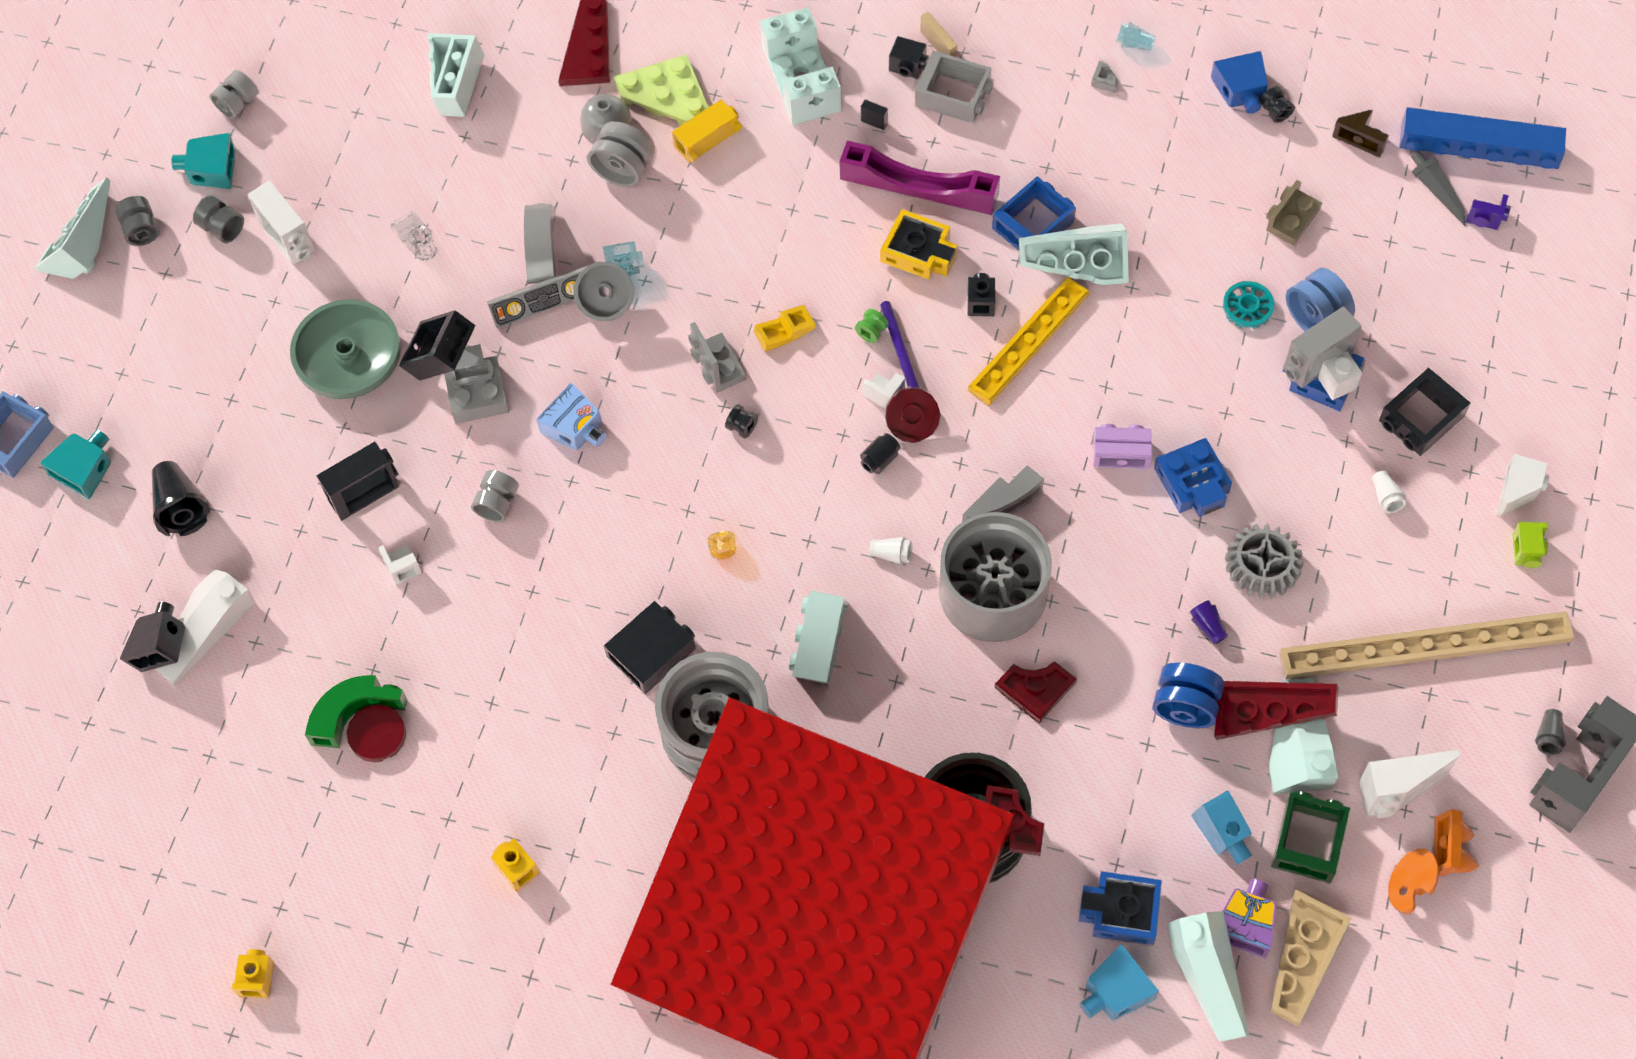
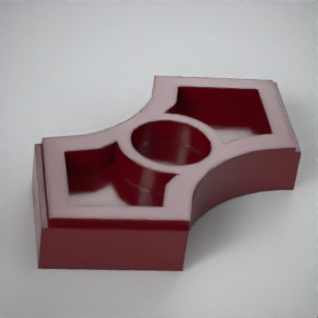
(1026, 832)

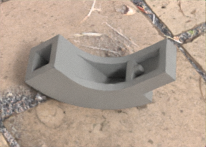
(539, 242)

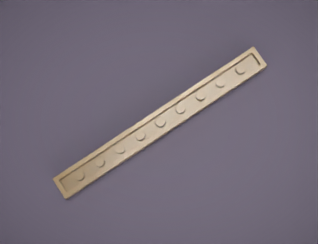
(1426, 645)

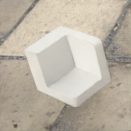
(881, 388)
(401, 564)

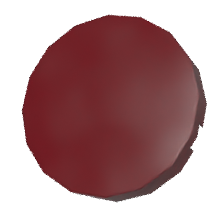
(912, 414)
(376, 733)

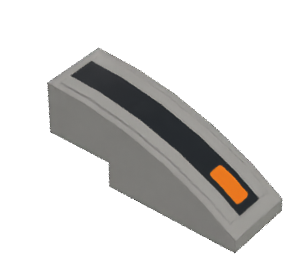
(1006, 496)

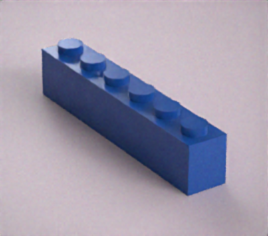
(1482, 138)

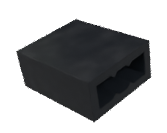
(650, 646)

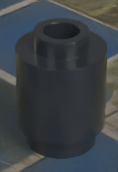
(880, 453)

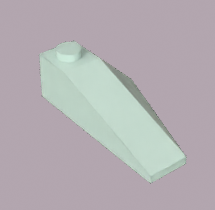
(1302, 756)

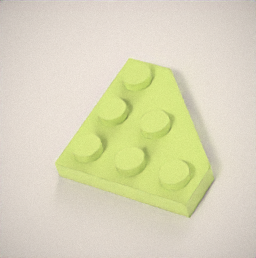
(664, 89)

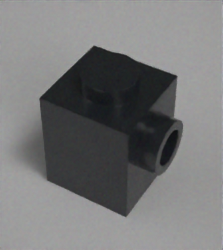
(908, 57)

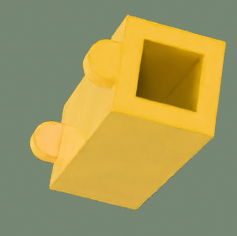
(706, 130)

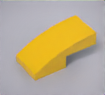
(788, 327)

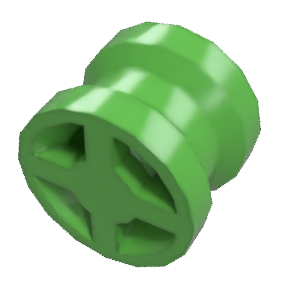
(871, 325)

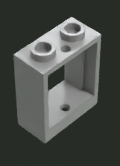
(958, 69)
(1320, 343)

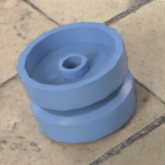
(1318, 298)

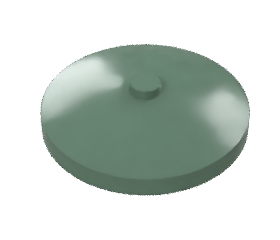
(345, 349)

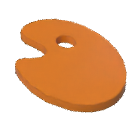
(1416, 872)

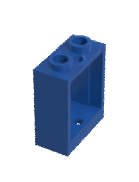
(1011, 230)

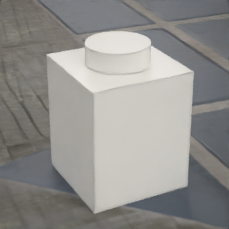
(1339, 375)

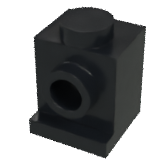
(981, 295)

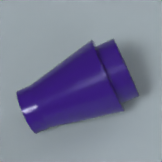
(1209, 622)

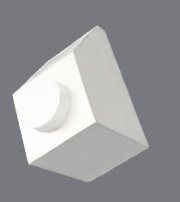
(1522, 483)

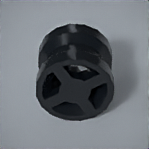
(741, 421)

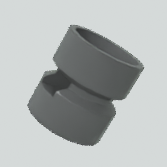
(218, 218)
(137, 220)

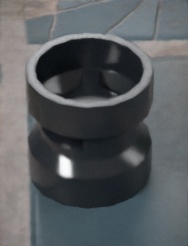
(1277, 104)

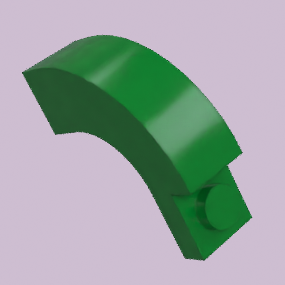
(342, 702)

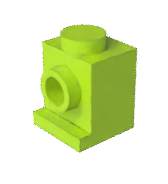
(1529, 543)

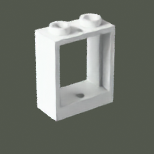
(281, 222)

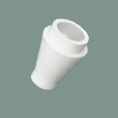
(1389, 494)
(892, 549)

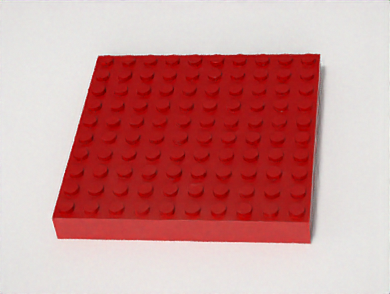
(811, 895)

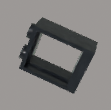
(439, 344)
(1438, 392)
(359, 480)

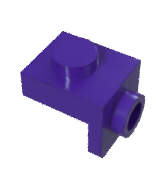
(1488, 214)

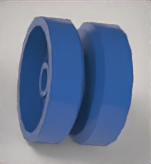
(1188, 695)

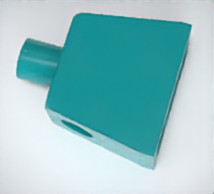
(208, 161)
(79, 462)

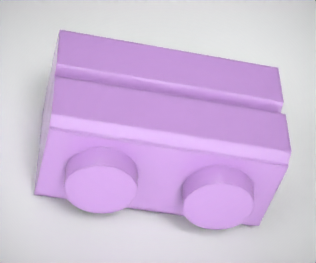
(1122, 447)

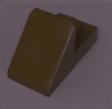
(1355, 131)

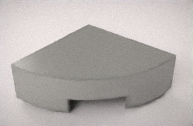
(1104, 77)

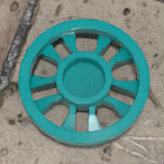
(1248, 304)

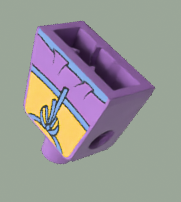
(1251, 919)

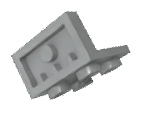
(716, 358)

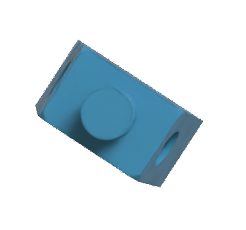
(1221, 816)
(1118, 987)

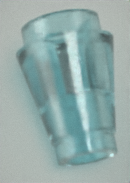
(1134, 37)

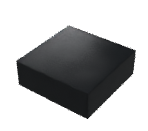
(874, 114)

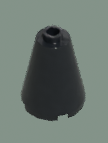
(176, 501)

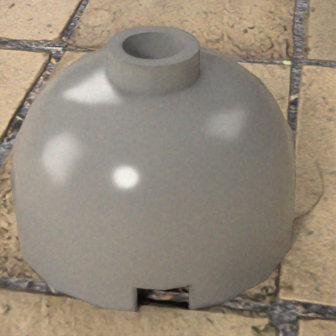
(601, 110)

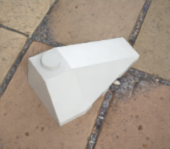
(207, 617)

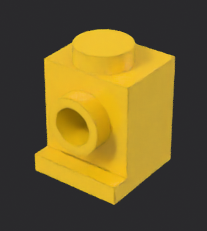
(255, 984)

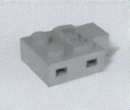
(476, 387)

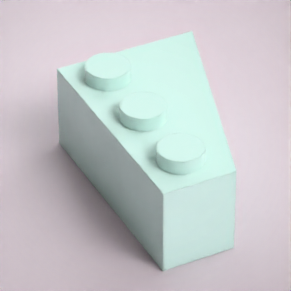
(453, 71)

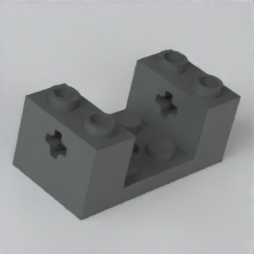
(1565, 795)

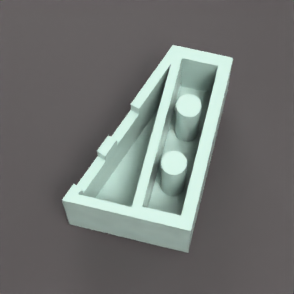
(818, 637)

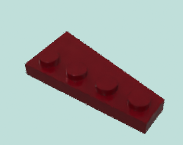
(588, 46)
(1263, 706)

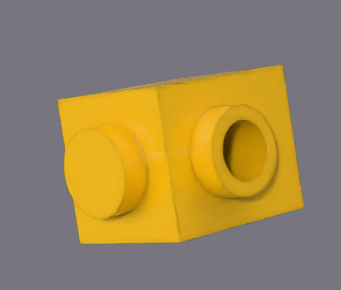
(514, 864)

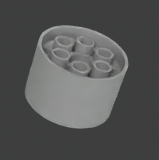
(993, 615)

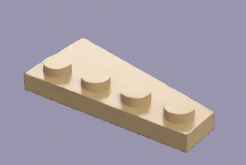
(1307, 951)

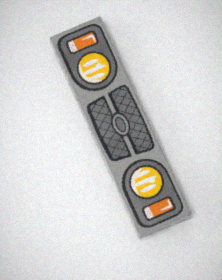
(533, 299)

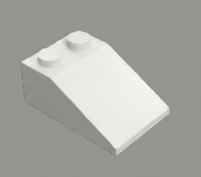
(1398, 781)

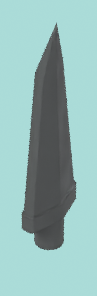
(1435, 180)

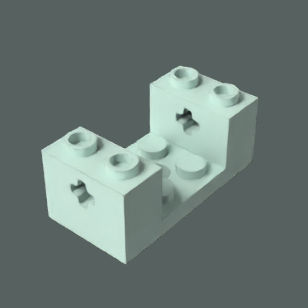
(793, 48)

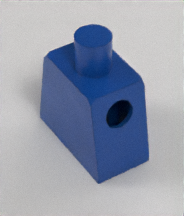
(1241, 80)

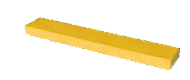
(1028, 341)

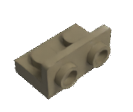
(1292, 214)

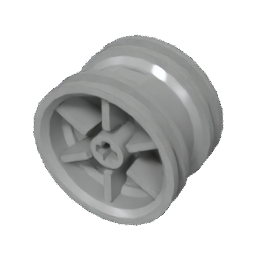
(681, 690)

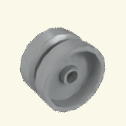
(620, 154)
(587, 291)

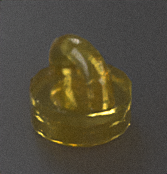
(721, 541)

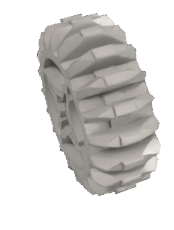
(1286, 560)

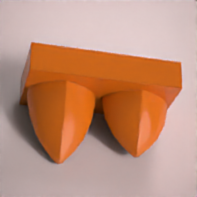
(1448, 840)

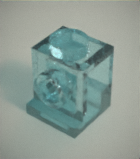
(624, 256)

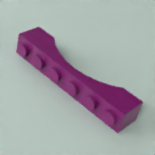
(965, 190)

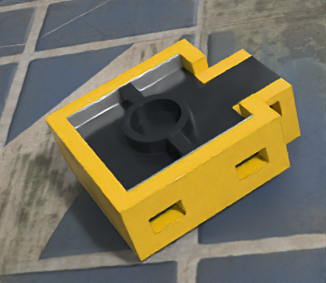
(919, 246)

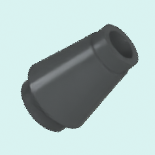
(1551, 733)

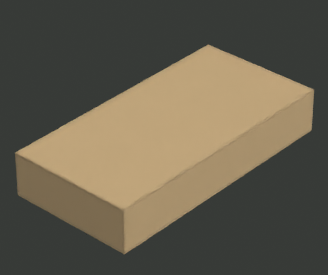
(937, 35)

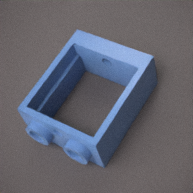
(33, 438)

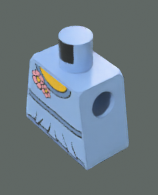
(572, 420)

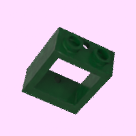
(1305, 864)

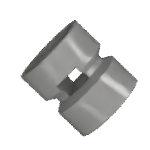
(234, 94)
(494, 498)

